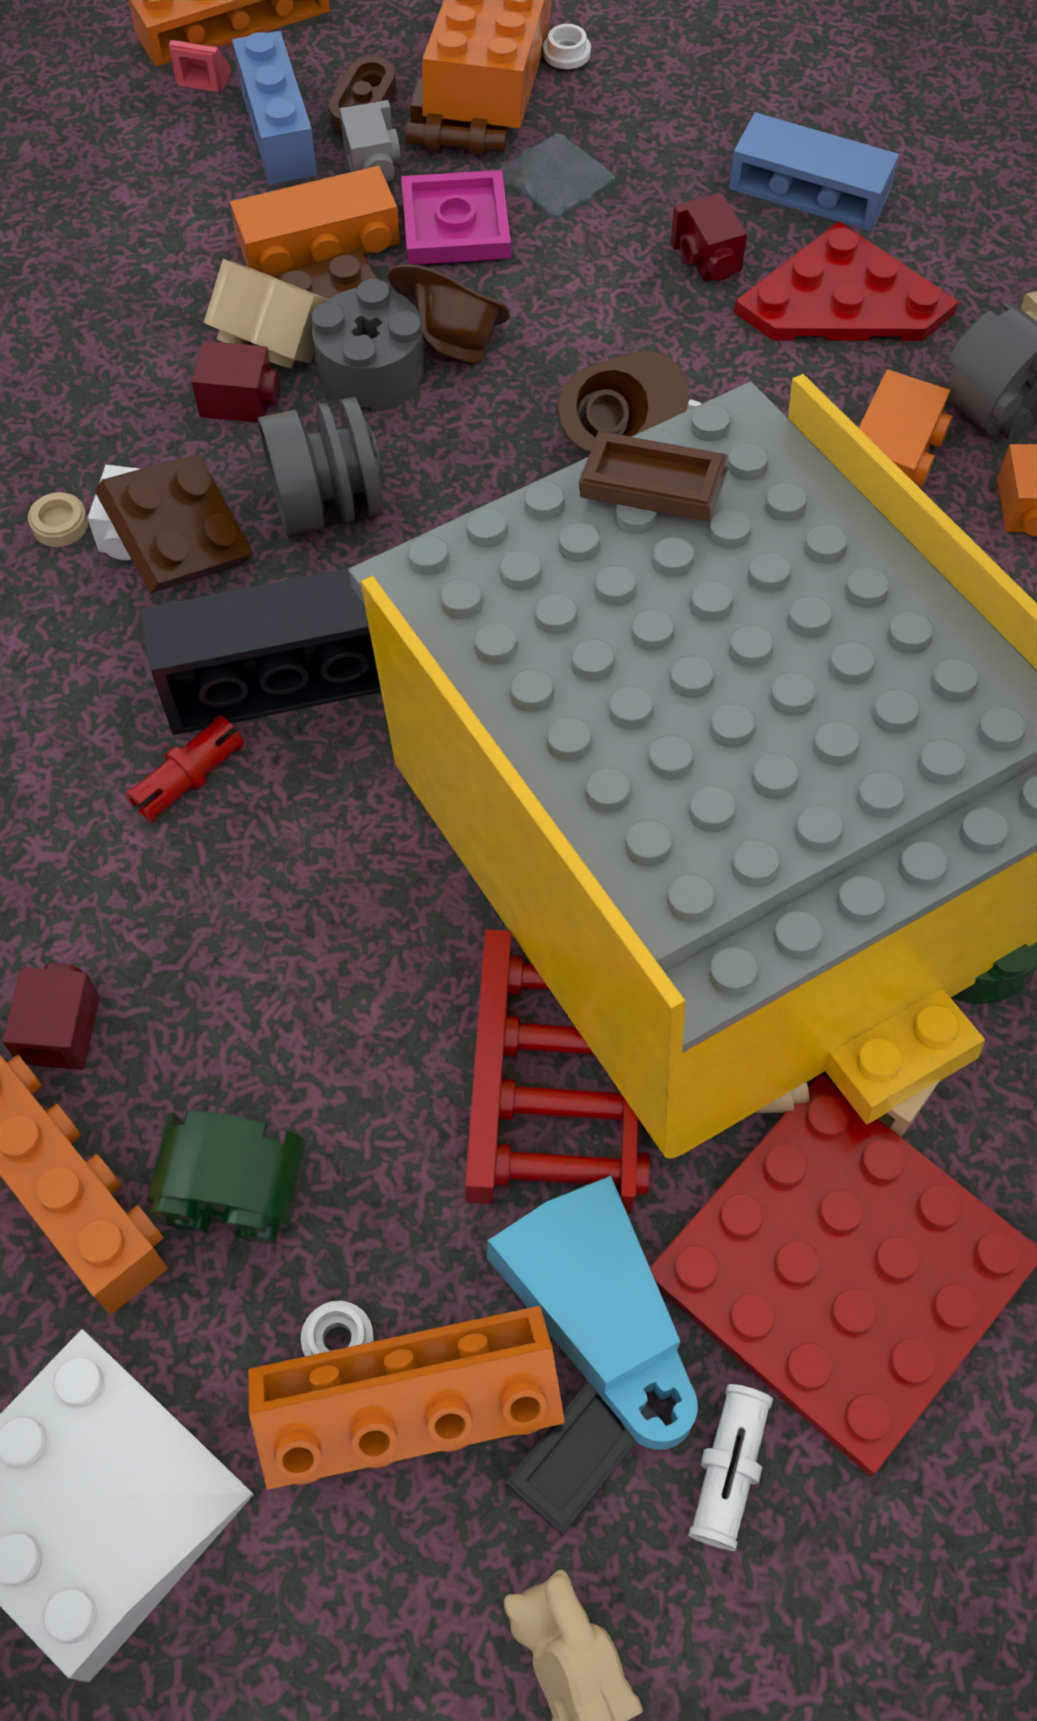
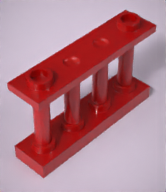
(498, 1098)

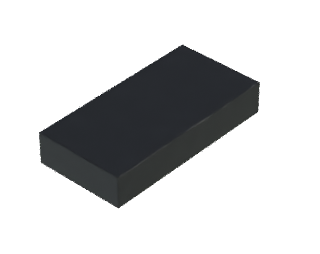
(573, 1460)

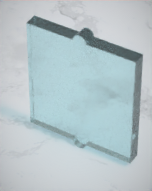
(557, 176)

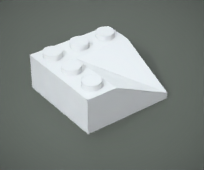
(99, 1506)

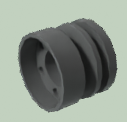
(322, 465)

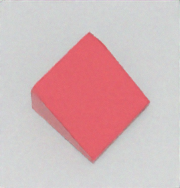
(199, 66)

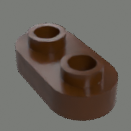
(364, 82)

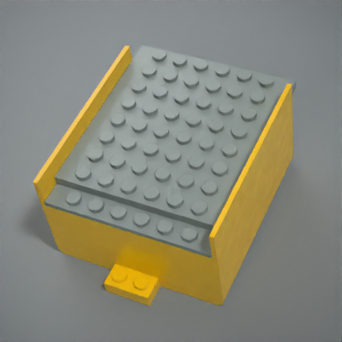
(730, 769)

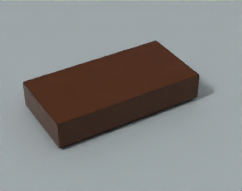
(653, 476)

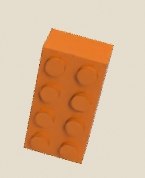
(484, 59)

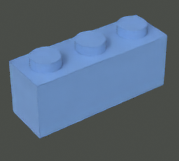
(275, 107)
(813, 171)

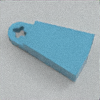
(600, 1305)

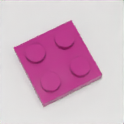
(455, 217)

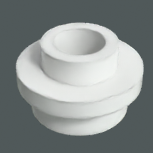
(566, 47)
(335, 1315)

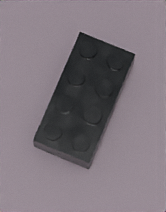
(260, 650)

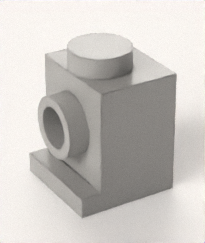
(370, 137)

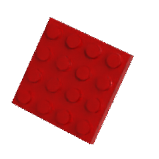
(845, 1273)

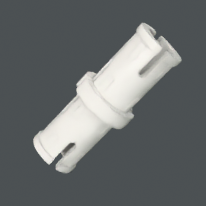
(719, 1518)

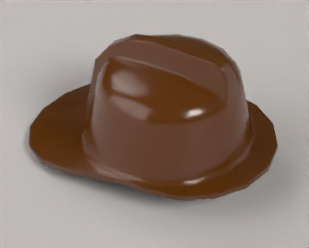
(452, 315)
(621, 397)

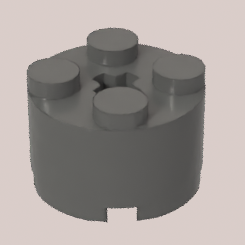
(369, 346)
(996, 371)

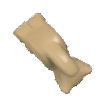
(570, 1654)

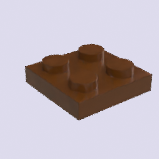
(173, 522)

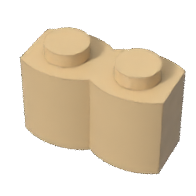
(263, 311)

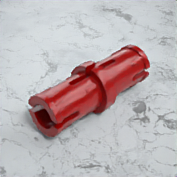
(184, 769)

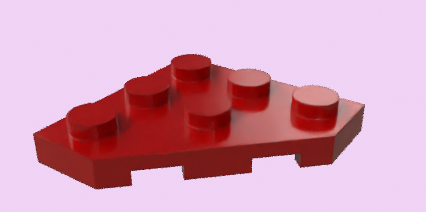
(845, 292)

